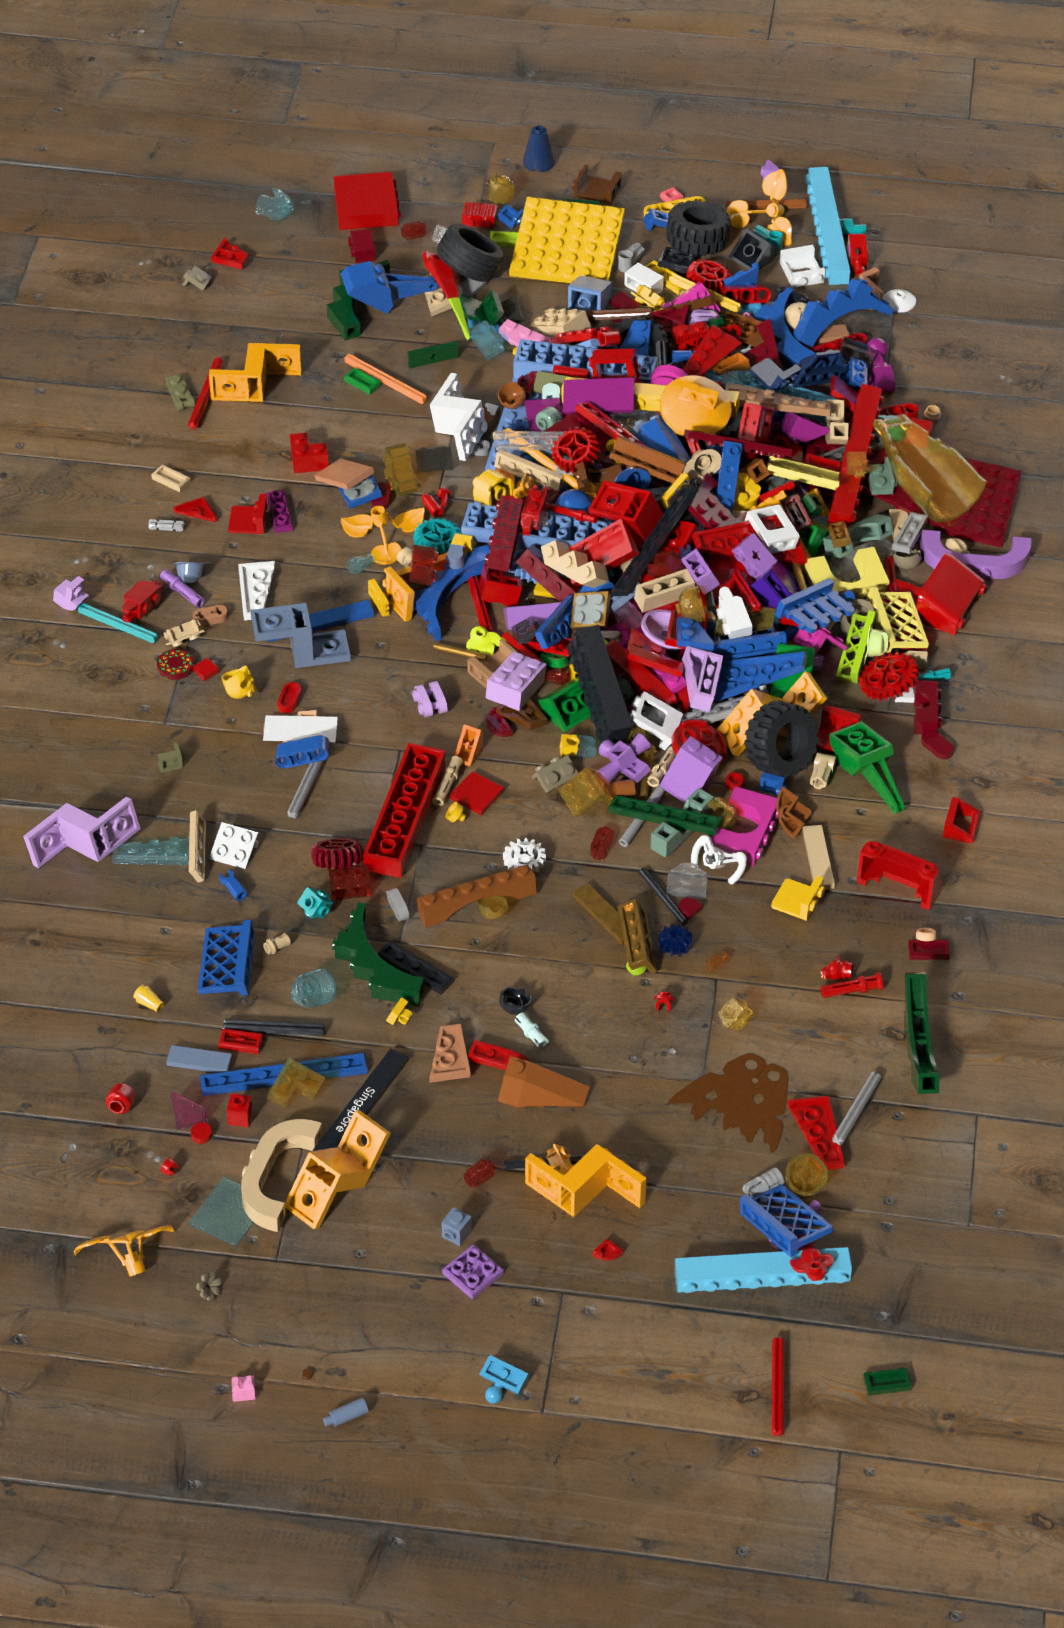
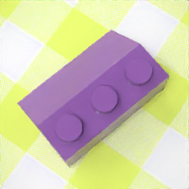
(538, 612)

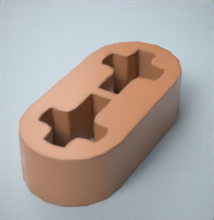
(210, 615)

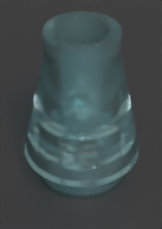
(359, 563)

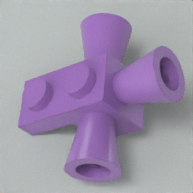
(624, 759)

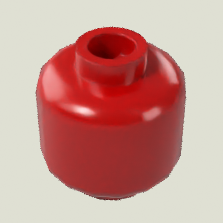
(120, 1098)

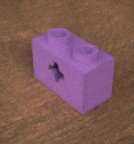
(762, 558)
(700, 571)

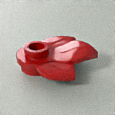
(812, 1263)

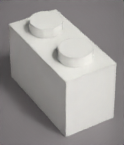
(642, 275)

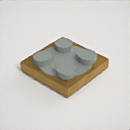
(590, 609)

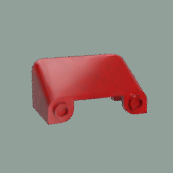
(948, 594)
(885, 861)

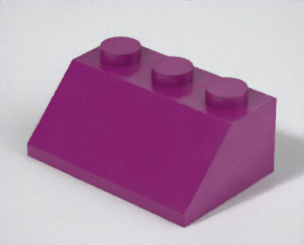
(801, 427)

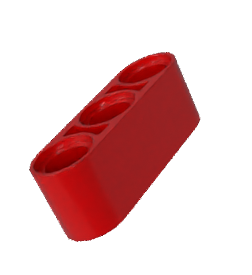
(753, 296)

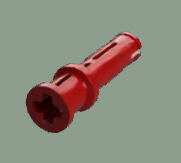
(861, 984)

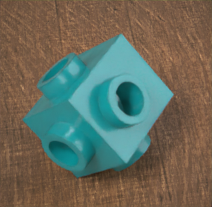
(315, 902)

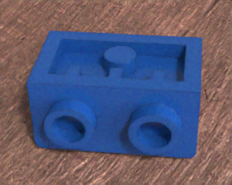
(856, 373)

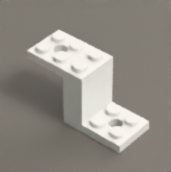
(458, 416)

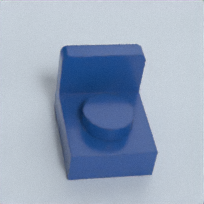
(655, 217)

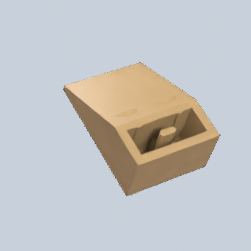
(560, 321)

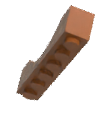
(439, 906)

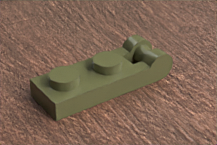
(179, 392)

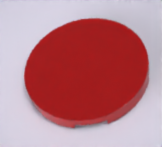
(701, 732)

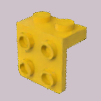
(798, 898)

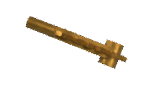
(648, 758)

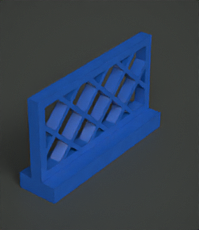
(243, 963)
(772, 1226)

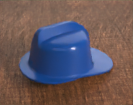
(634, 478)

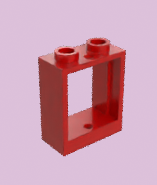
(614, 356)
(753, 422)

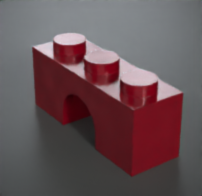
(927, 696)

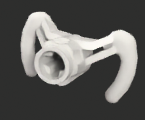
(717, 858)

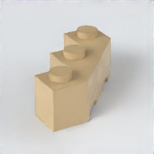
(574, 564)

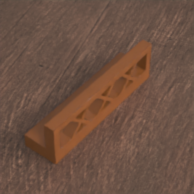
(648, 459)

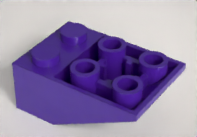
(774, 585)

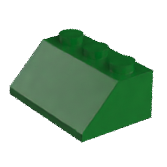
(566, 705)

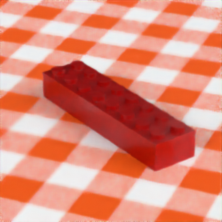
(404, 810)

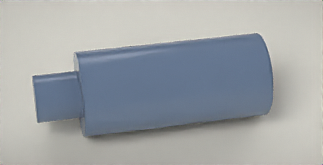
(346, 1413)

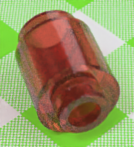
(413, 230)
(479, 1173)

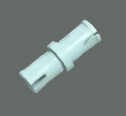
(531, 1030)

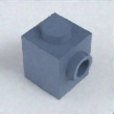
(456, 1226)

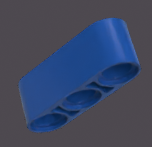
(302, 751)

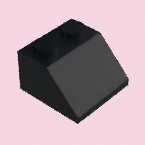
(753, 249)

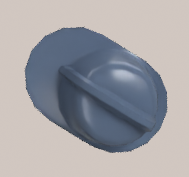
(189, 571)

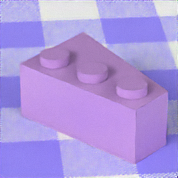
(701, 676)

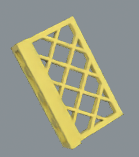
(803, 472)
(884, 620)

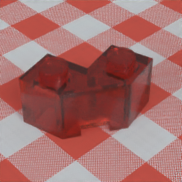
(422, 564)

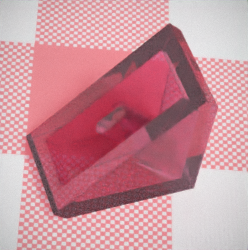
(187, 1112)

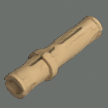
(661, 768)
(450, 774)

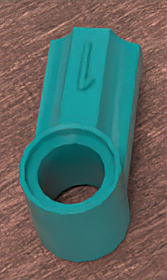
(772, 237)

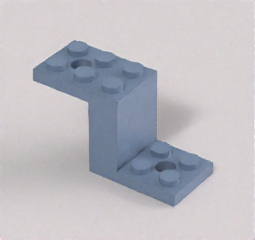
(306, 647)

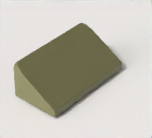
(544, 378)

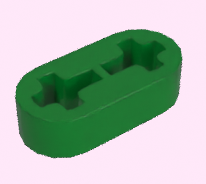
(554, 660)

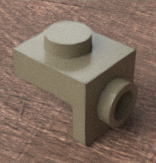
(196, 277)

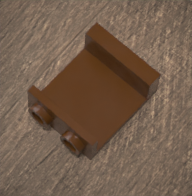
(596, 188)

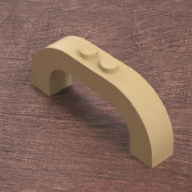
(283, 1136)

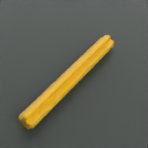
(720, 299)

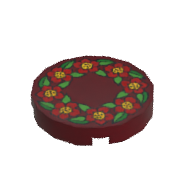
(175, 664)

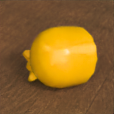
(239, 683)

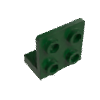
(488, 310)

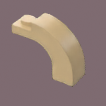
(835, 422)

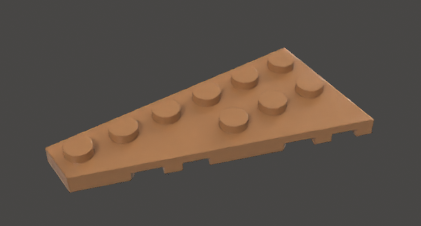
(779, 401)

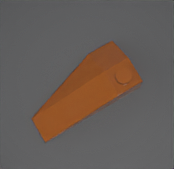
(749, 334)
(534, 1085)

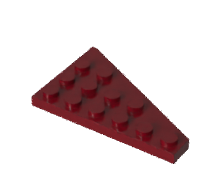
(747, 446)

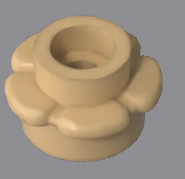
(932, 413)

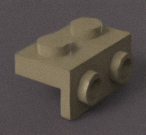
(555, 774)

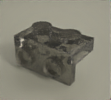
(511, 310)

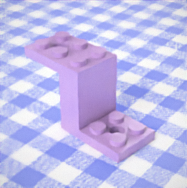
(82, 832)

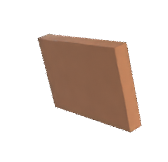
(344, 474)

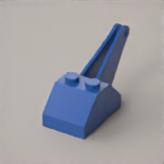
(378, 289)

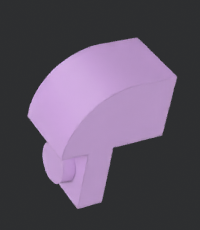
(70, 594)

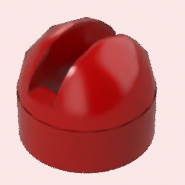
(168, 1166)

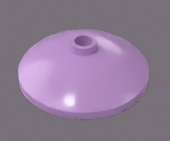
(655, 626)

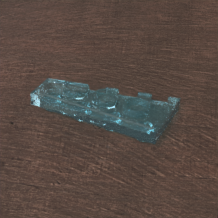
(154, 852)

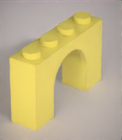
(868, 567)

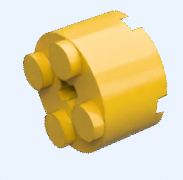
(490, 487)
(746, 493)

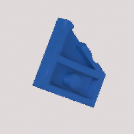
(743, 278)
(692, 634)

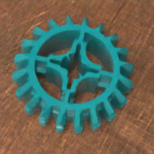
(436, 534)

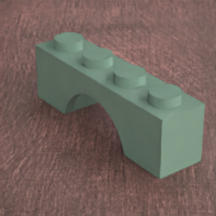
(871, 528)
(668, 838)

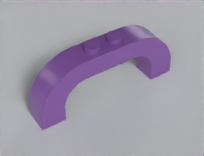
(984, 565)

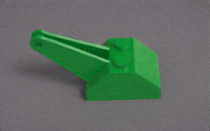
(866, 752)

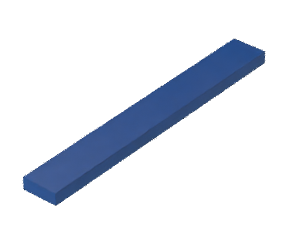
(265, 1076)

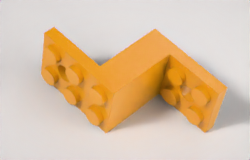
(250, 382)
(755, 699)
(336, 1169)
(585, 1180)

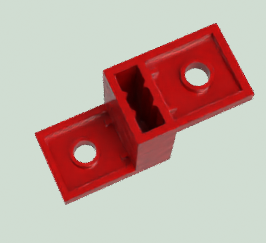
(639, 513)

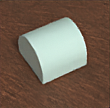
(550, 391)

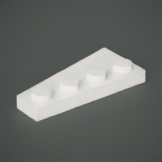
(255, 585)

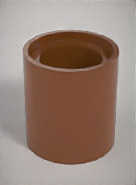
(624, 788)

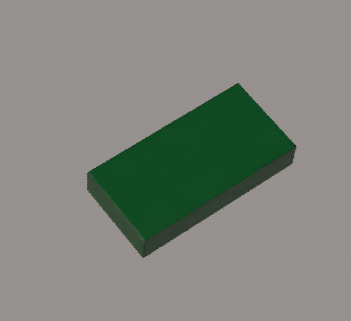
(887, 1381)

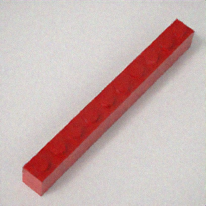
(859, 438)

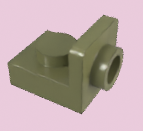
(171, 760)

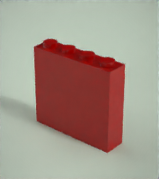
(366, 200)

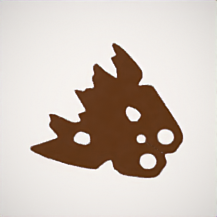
(736, 1096)

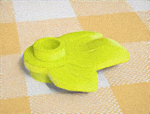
(484, 643)

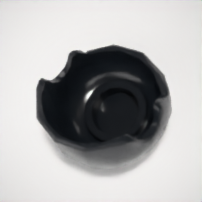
(514, 1000)

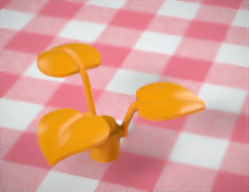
(775, 186)
(359, 524)
(133, 1261)

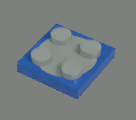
(361, 493)

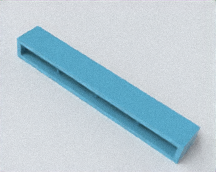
(753, 1271)

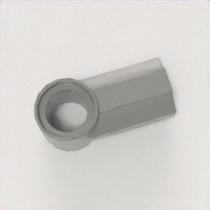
(628, 257)

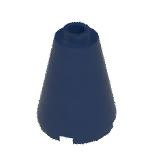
(539, 151)

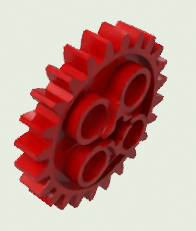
(888, 676)

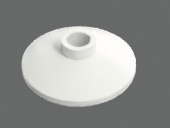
(900, 300)

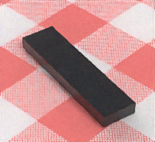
(414, 966)

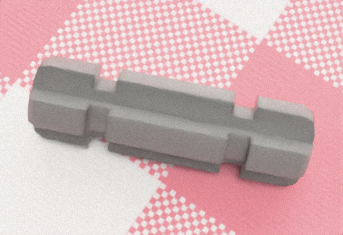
(166, 525)

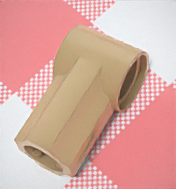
(823, 767)

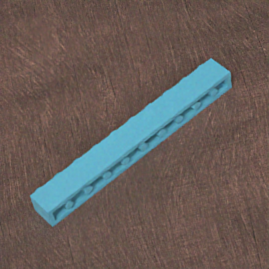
(828, 226)

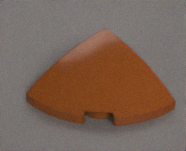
(791, 812)

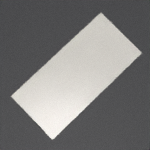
(299, 727)

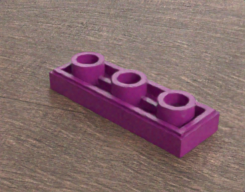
(279, 511)

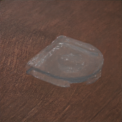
(687, 881)

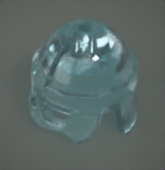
(275, 208)
(313, 988)

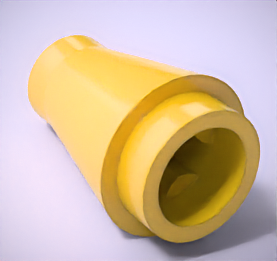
(145, 996)

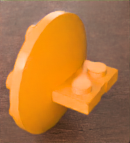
(695, 405)

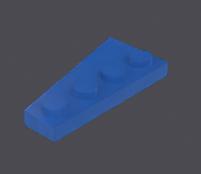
(556, 625)

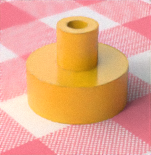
(455, 812)

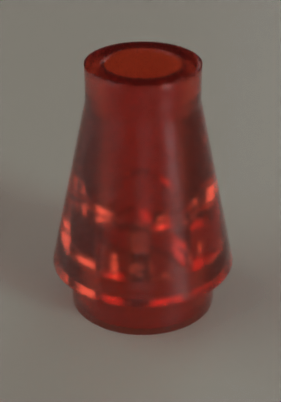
(558, 676)

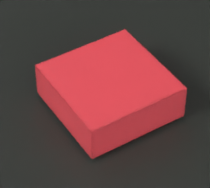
(670, 195)

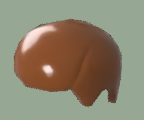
(511, 395)

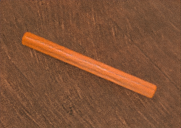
(386, 379)

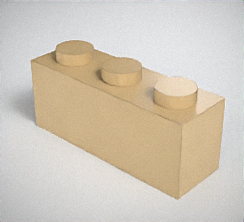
(662, 590)

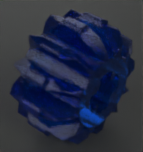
(675, 940)

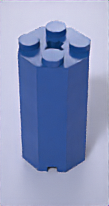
(662, 438)

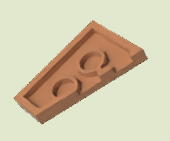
(450, 1055)

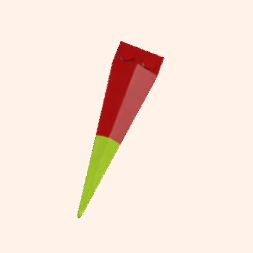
(450, 284)

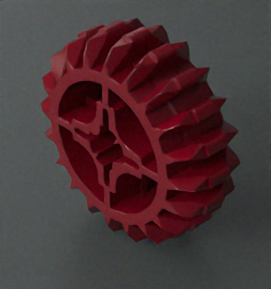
(337, 853)

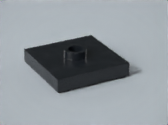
(676, 260)

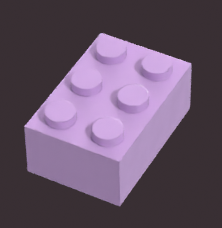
(516, 681)

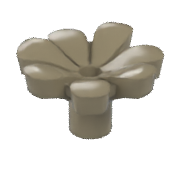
(209, 1286)

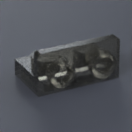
(433, 459)
(525, 630)

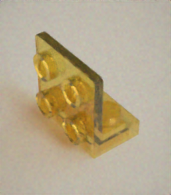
(584, 791)

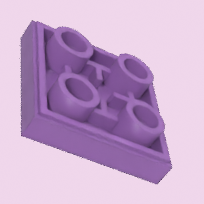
(473, 1271)

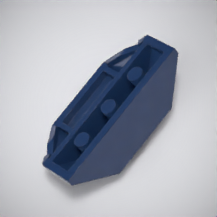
(820, 368)

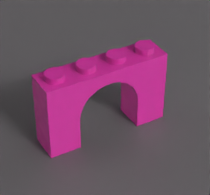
(757, 808)

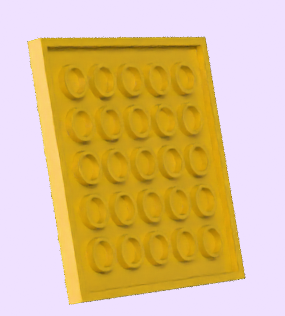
(566, 240)

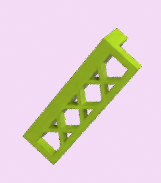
(860, 649)

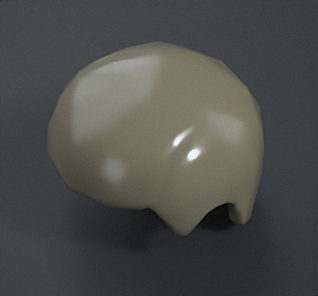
(907, 561)

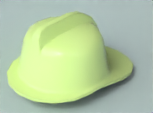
(877, 643)

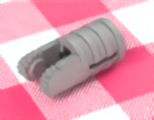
(764, 1182)

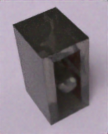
(851, 348)

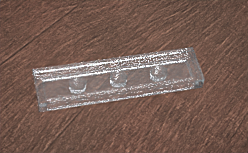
(525, 440)

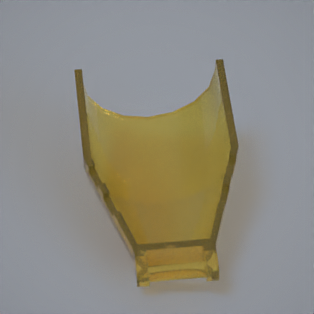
(929, 471)

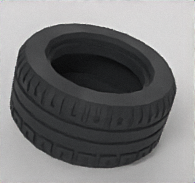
(470, 252)

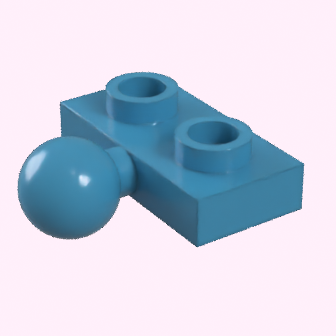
(503, 1376)

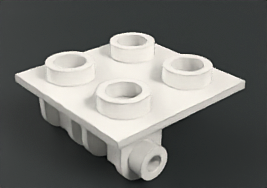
(233, 845)

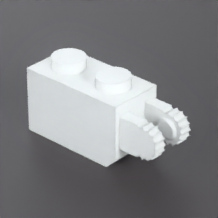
(733, 614)

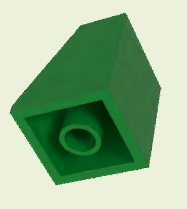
(782, 686)

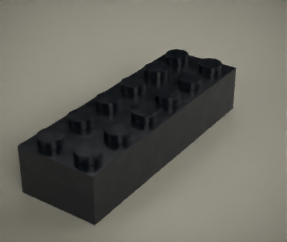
(599, 684)

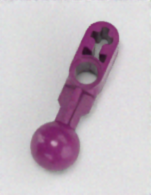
(881, 371)

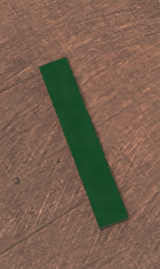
(670, 815)

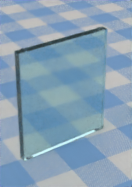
(223, 1213)

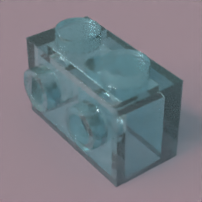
(487, 340)

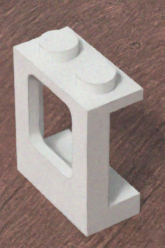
(801, 258)
(778, 539)
(669, 725)

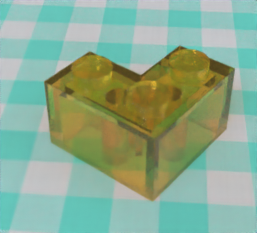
(399, 469)
(294, 1078)

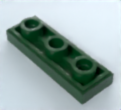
(432, 354)

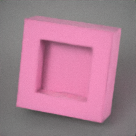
(243, 1388)

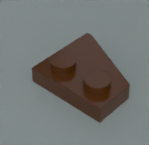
(528, 716)

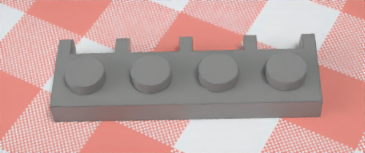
(716, 712)

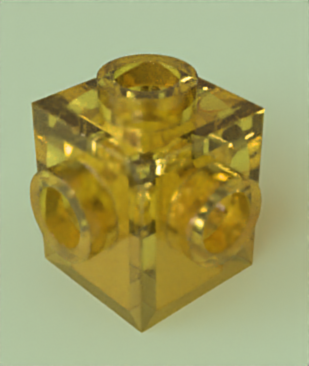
(735, 1014)

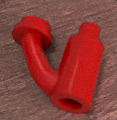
(433, 506)

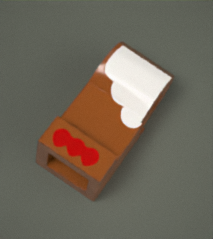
(491, 415)

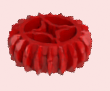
(709, 274)
(570, 445)

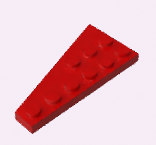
(726, 538)

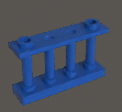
(728, 473)
(748, 645)

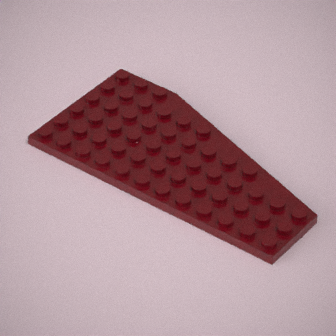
(982, 523)

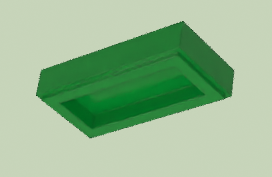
(362, 381)

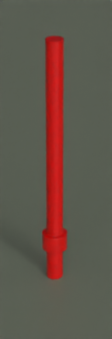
(579, 515)

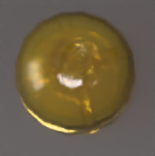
(691, 604)
(806, 1174)

